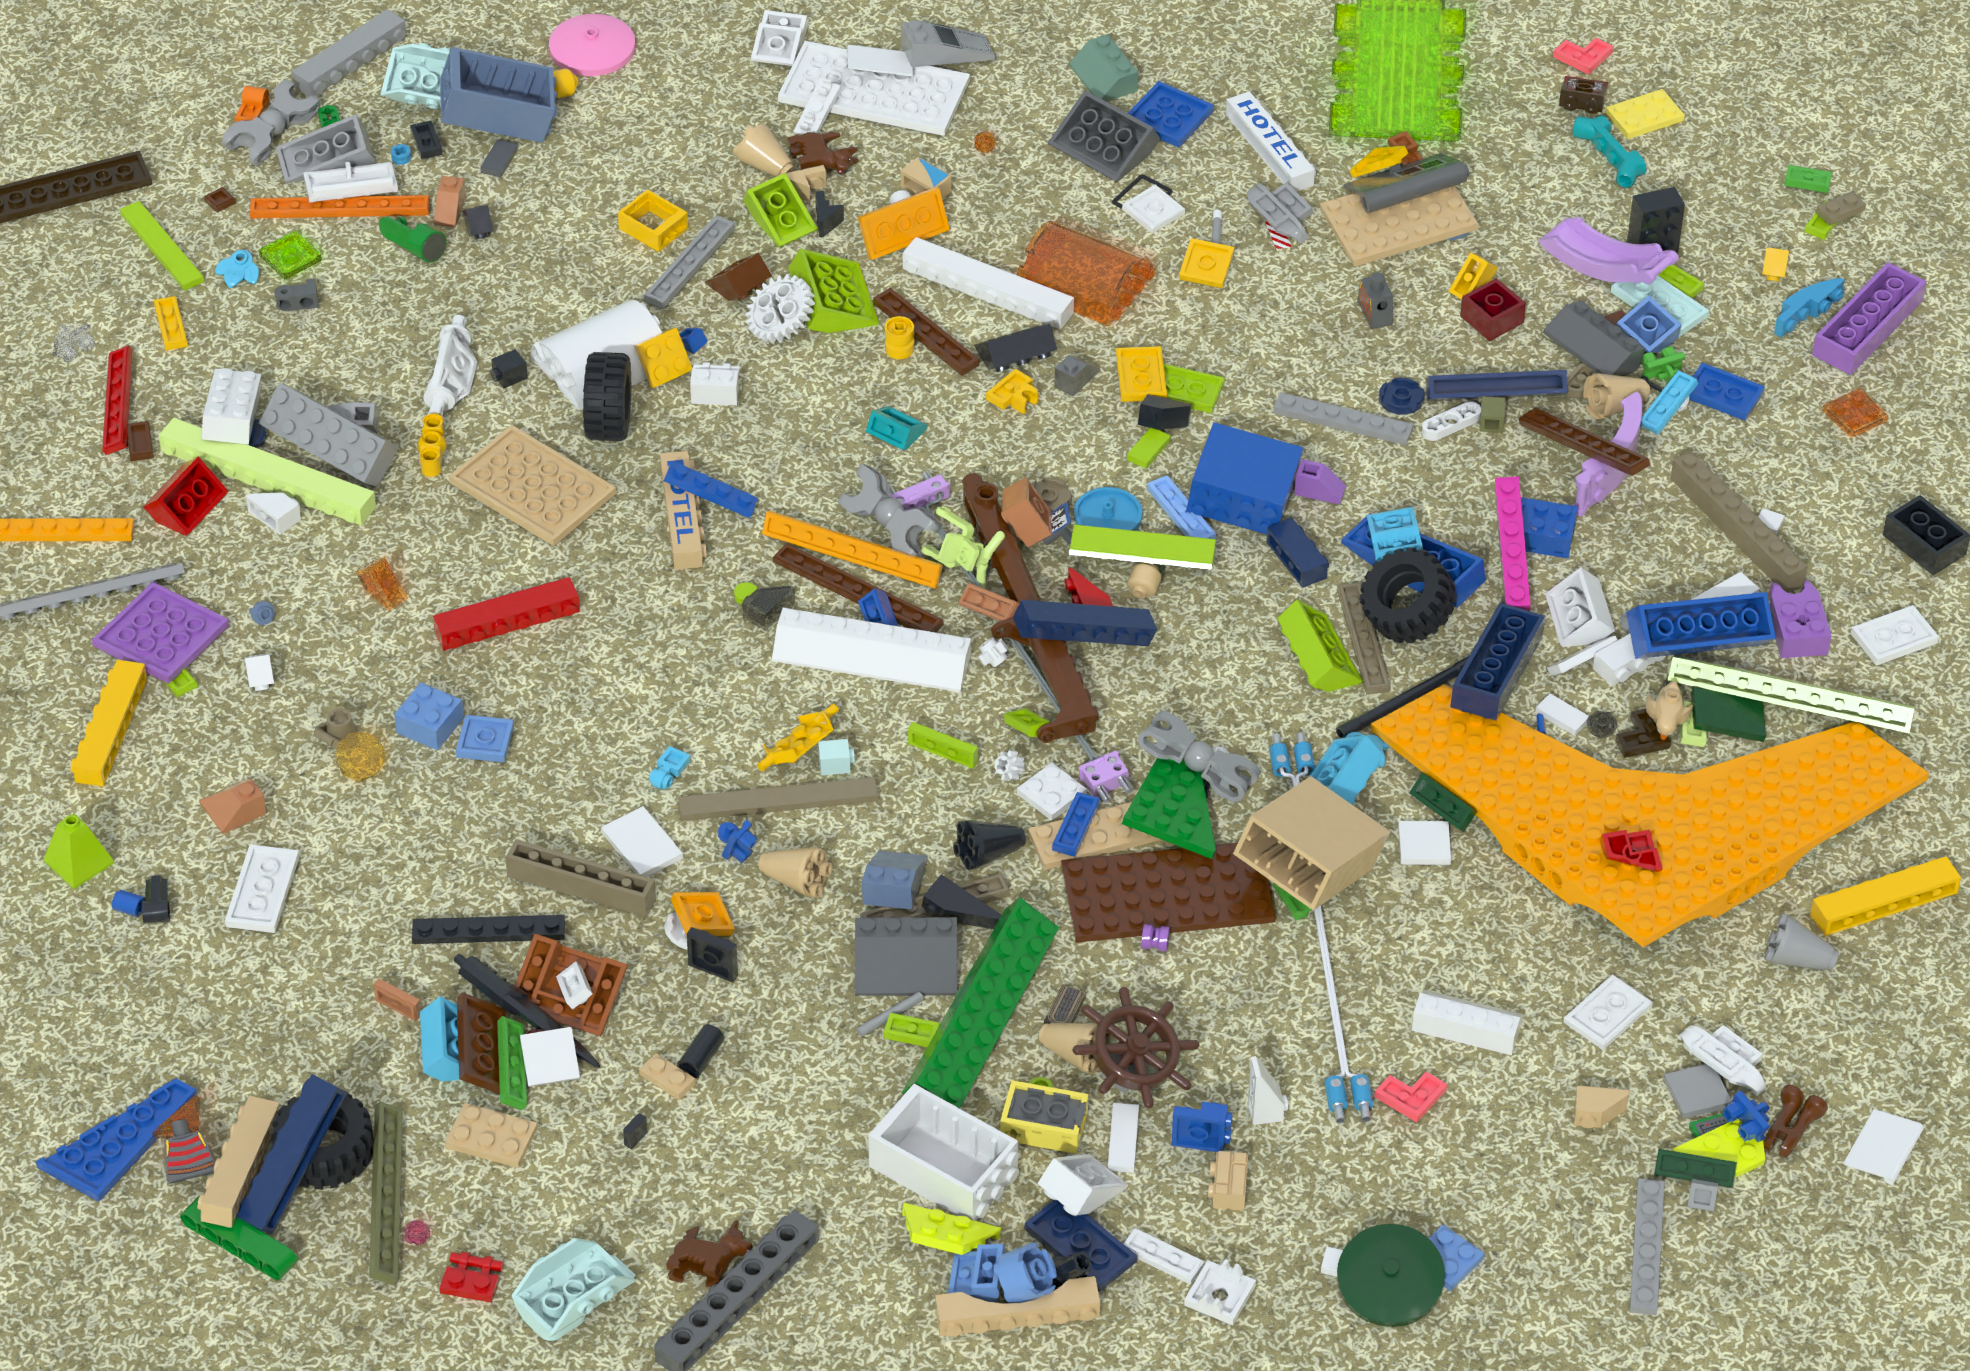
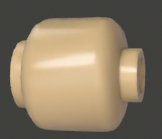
(1144, 580)

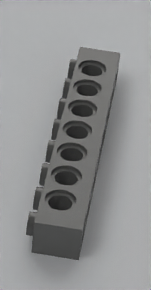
(736, 1292)

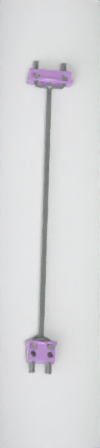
(1099, 774)

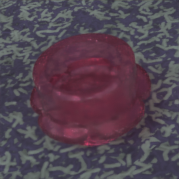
(414, 1227)

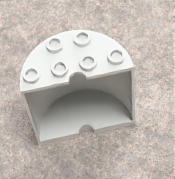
(612, 331)

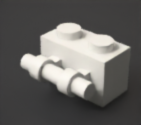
(714, 384)

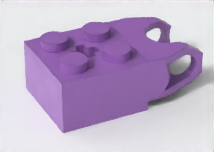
(1799, 622)

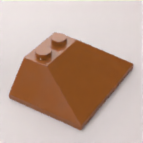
(538, 979)

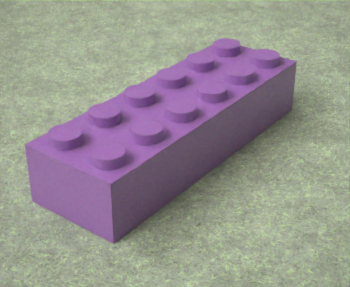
(1869, 318)

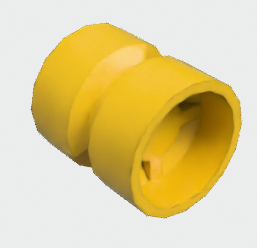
(899, 337)

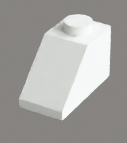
(274, 510)
(259, 671)

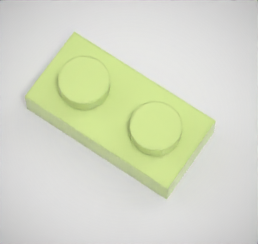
(1689, 735)

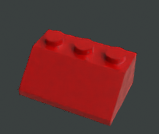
(186, 497)

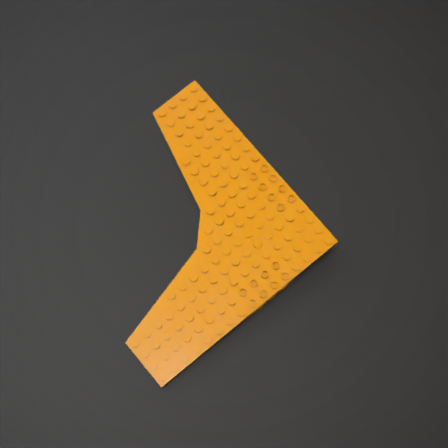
(1715, 829)

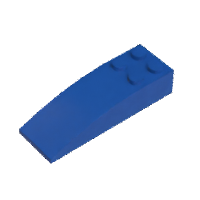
(1464, 568)

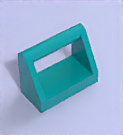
(895, 427)

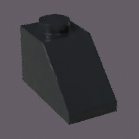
(478, 221)
(1163, 413)

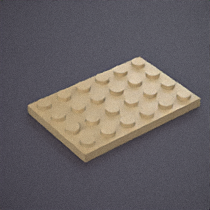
(1397, 227)
(532, 485)

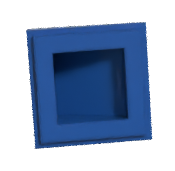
(693, 339)

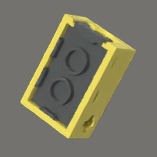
(1044, 1116)

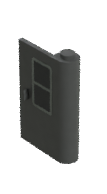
(1408, 181)

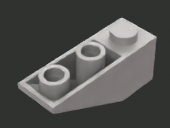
(362, 413)

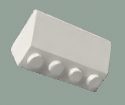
(1466, 1022)

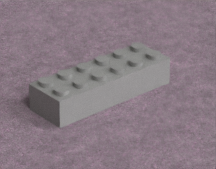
(328, 434)

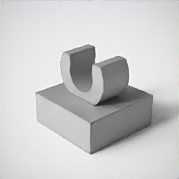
(1702, 1195)

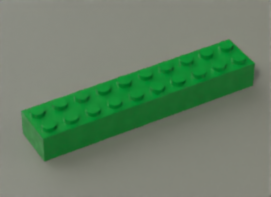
(984, 1003)

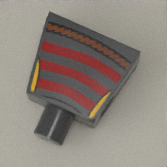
(1376, 295)
(186, 1154)

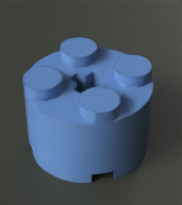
(1025, 1273)

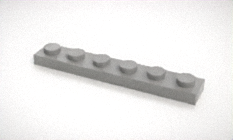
(689, 262)
(1343, 418)
(1647, 1247)

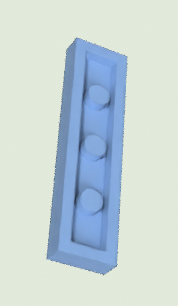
(1175, 506)

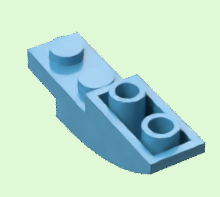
(1808, 301)

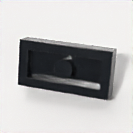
(426, 139)

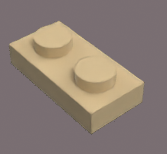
(667, 1076)

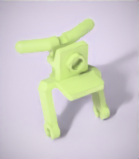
(961, 549)

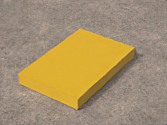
(1140, 373)

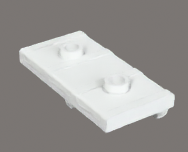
(350, 182)

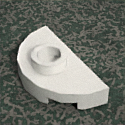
(675, 931)

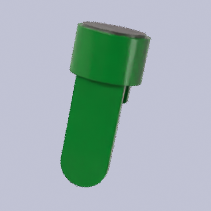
(421, 241)

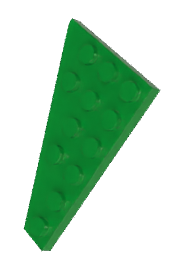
(1173, 808)

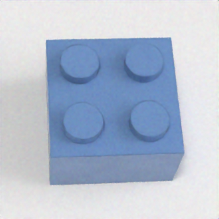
(429, 716)

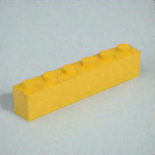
(109, 723)
(1885, 895)

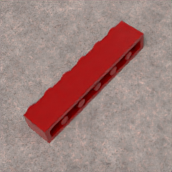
(506, 613)

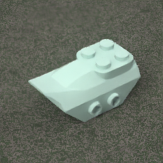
(415, 74)
(568, 1287)

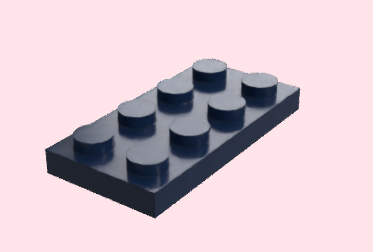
(1069, 1234)

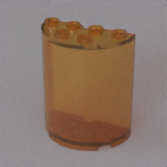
(1086, 268)

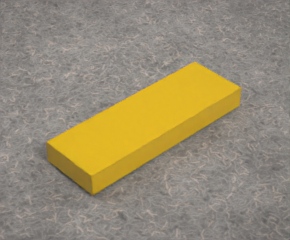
(170, 323)

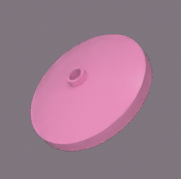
(592, 44)

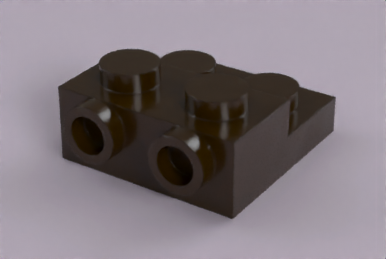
(1583, 94)

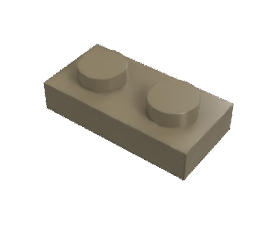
(1840, 208)

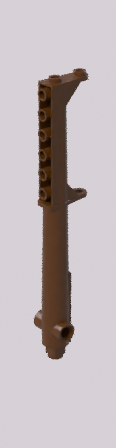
(1076, 712)

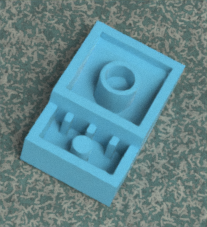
(1393, 531)

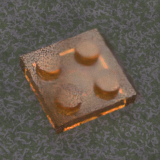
(1855, 413)

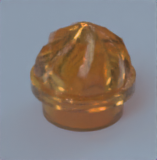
(984, 141)

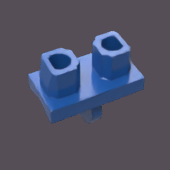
(738, 841)
(1750, 1114)

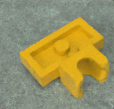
(1014, 390)

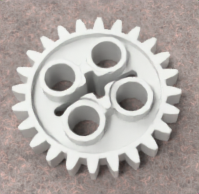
(794, 305)

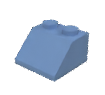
(1650, 325)

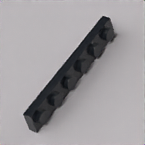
(487, 929)

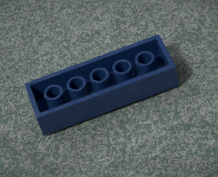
(1497, 661)

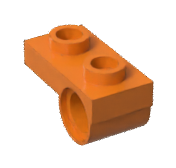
(253, 103)

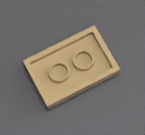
(491, 1135)

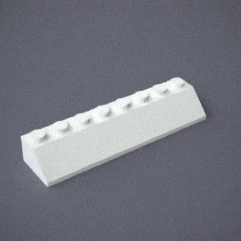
(871, 649)

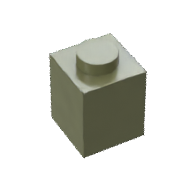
(1492, 414)

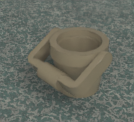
(338, 726)

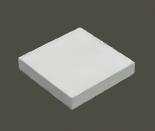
(1153, 209)
(1424, 842)
(549, 1057)

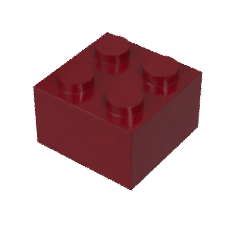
(1493, 309)

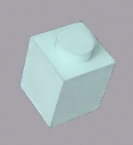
(835, 757)

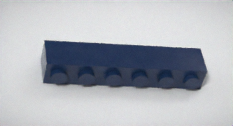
(1496, 385)
(1084, 623)
(291, 1154)

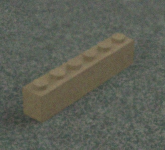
(580, 878)

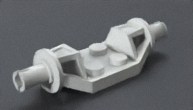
(453, 368)

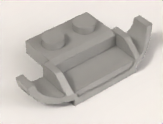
(1281, 209)

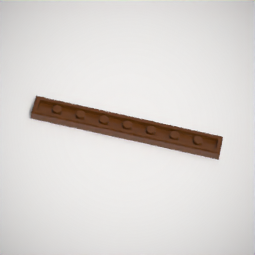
(1584, 441)
(852, 587)

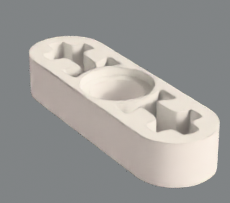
(1457, 413)

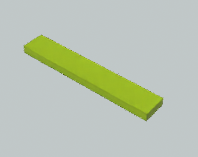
(161, 245)

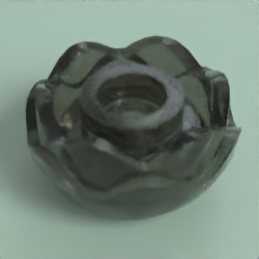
(1601, 724)

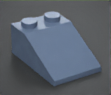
(893, 879)

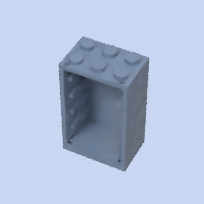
(497, 95)

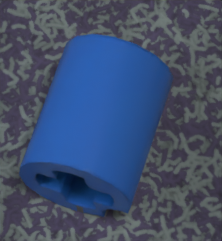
(127, 903)

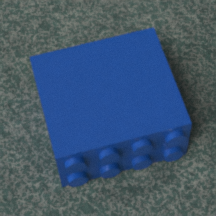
(1244, 478)

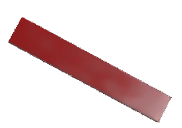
(117, 400)

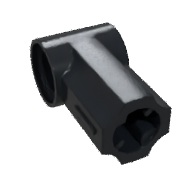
(156, 903)
(1071, 1267)

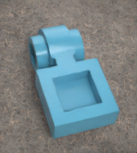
(671, 762)

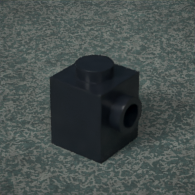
(509, 369)

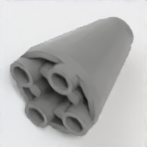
(1799, 946)

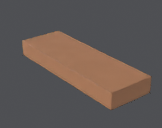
(987, 603)

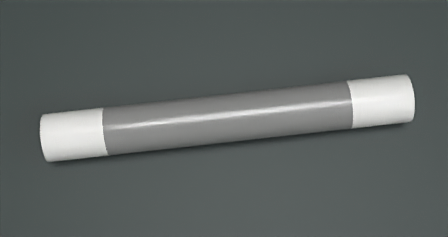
(1216, 227)

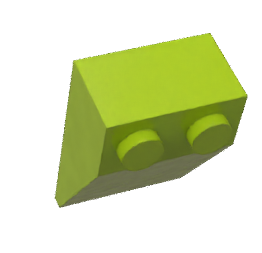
(779, 210)

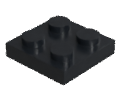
(712, 954)

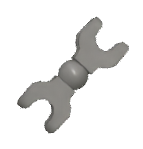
(282, 114)
(889, 512)
(1179, 744)

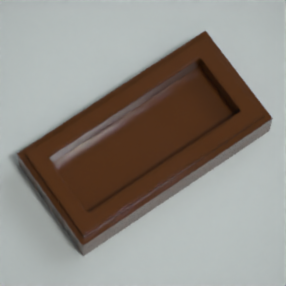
(140, 441)

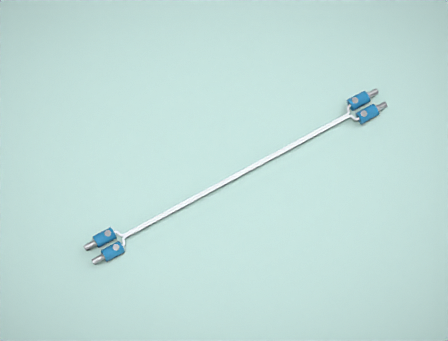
(1334, 1084)

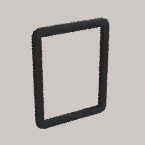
(1114, 201)

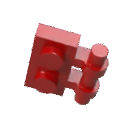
(468, 1283)

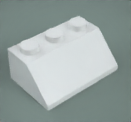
(1579, 610)

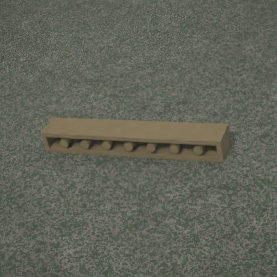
(1738, 522)

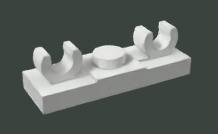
(817, 107)

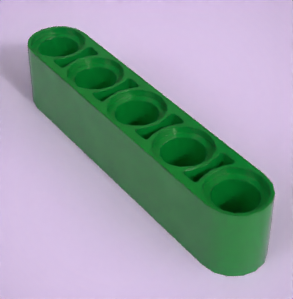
(243, 1242)

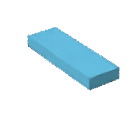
(1668, 402)

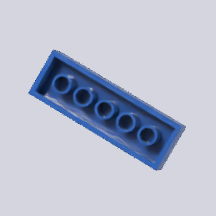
(1700, 625)

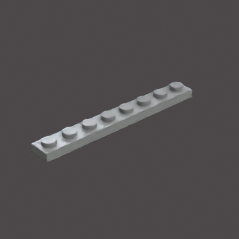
(99, 588)

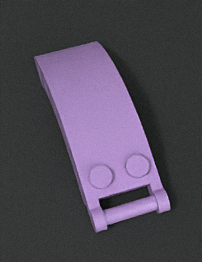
(1605, 257)
(1600, 479)

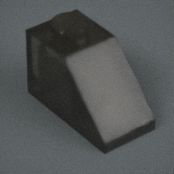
(766, 604)

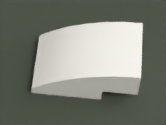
(779, 38)

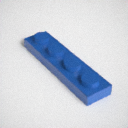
(710, 489)

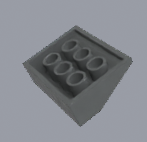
(1104, 137)
(905, 956)

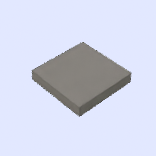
(1697, 1090)

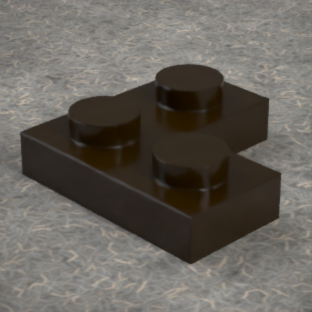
(1642, 739)

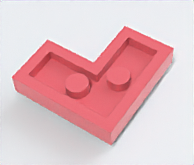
(1586, 58)
(1413, 1100)

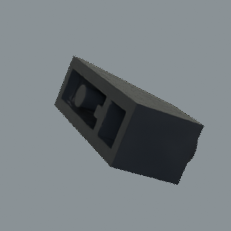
(951, 900)

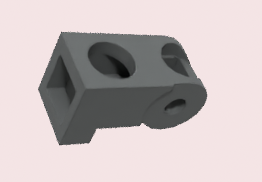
(297, 296)

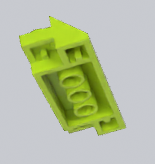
(1143, 546)

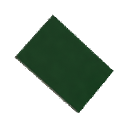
(1728, 714)

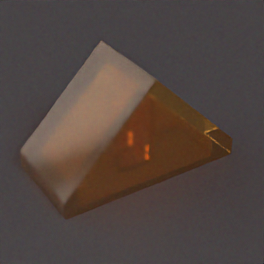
(188, 1111)

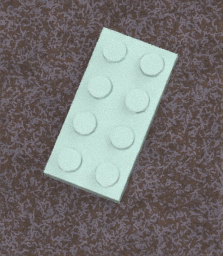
(1675, 302)

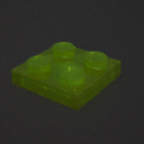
(290, 255)

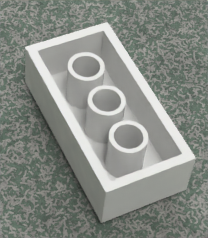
(231, 406)

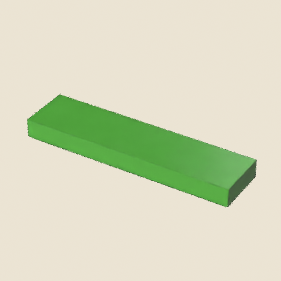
(511, 1064)

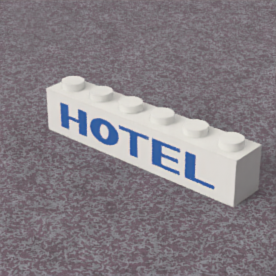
(1270, 141)

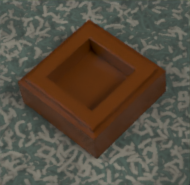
(219, 199)

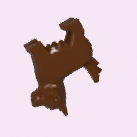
(816, 152)
(707, 1257)

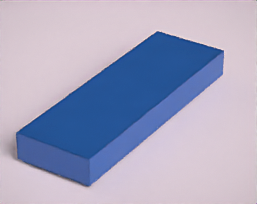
(1076, 824)

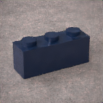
(1297, 552)

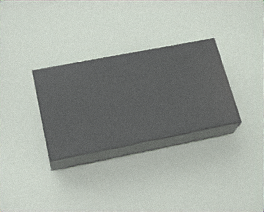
(499, 158)

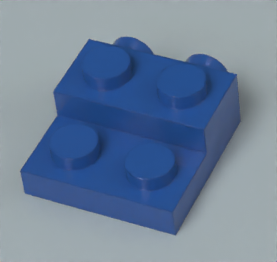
(1202, 1129)

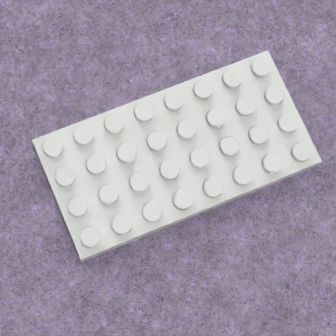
(912, 102)

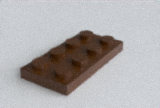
(478, 1042)

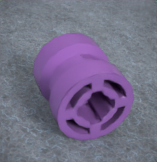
(1161, 937)

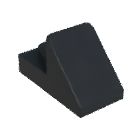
(827, 215)

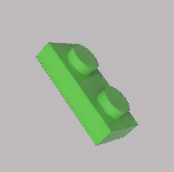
(1808, 178)

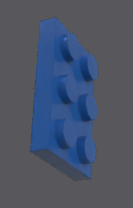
(1725, 391)

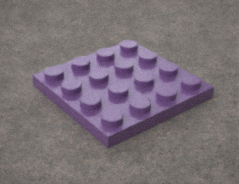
(161, 632)

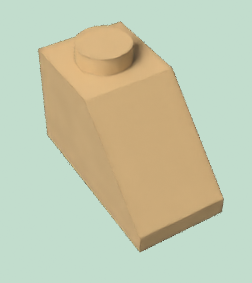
(1598, 1105)

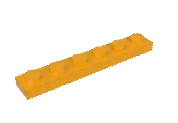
(67, 529)

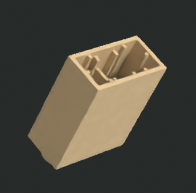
(1311, 842)

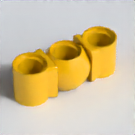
(432, 445)

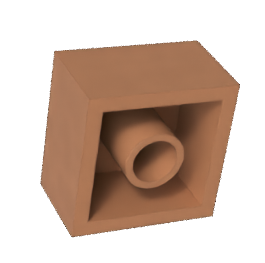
(1026, 512)

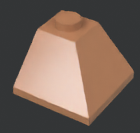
(235, 805)

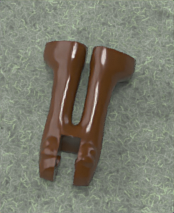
(1792, 1101)

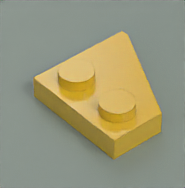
(1379, 159)

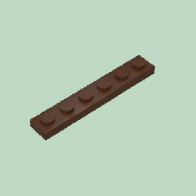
(928, 332)

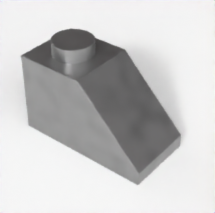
(1074, 374)

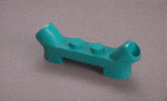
(1597, 130)

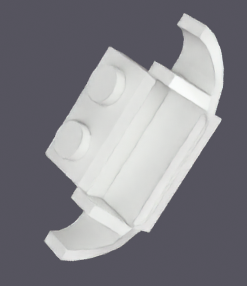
(1726, 1055)

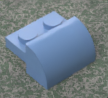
(975, 1273)

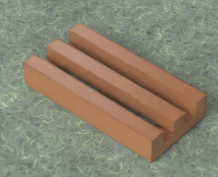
(397, 999)

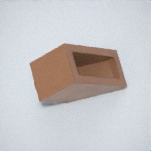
(449, 201)

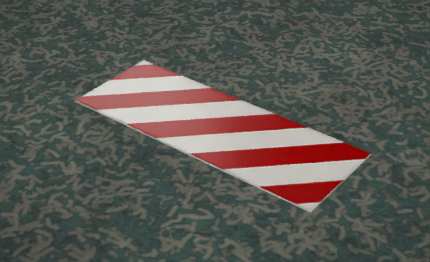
(1279, 240)

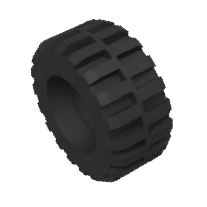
(607, 396)
(1425, 613)
(344, 1158)

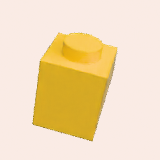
(1775, 264)
(1473, 274)

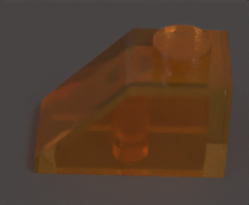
(382, 583)

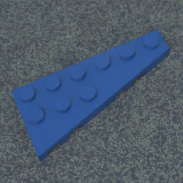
(114, 1146)

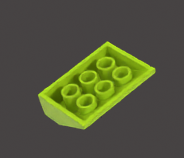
(838, 292)

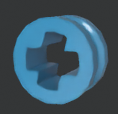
(400, 154)

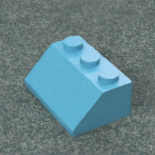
(1348, 766)
(440, 1040)

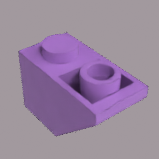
(1318, 482)

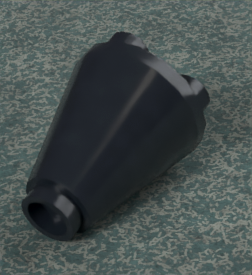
(986, 842)

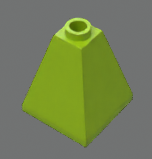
(76, 852)

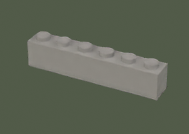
(349, 53)

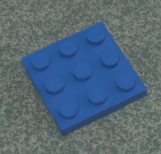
(1171, 112)

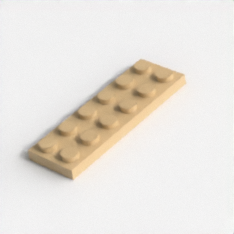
(1103, 837)

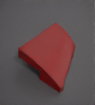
(1631, 849)

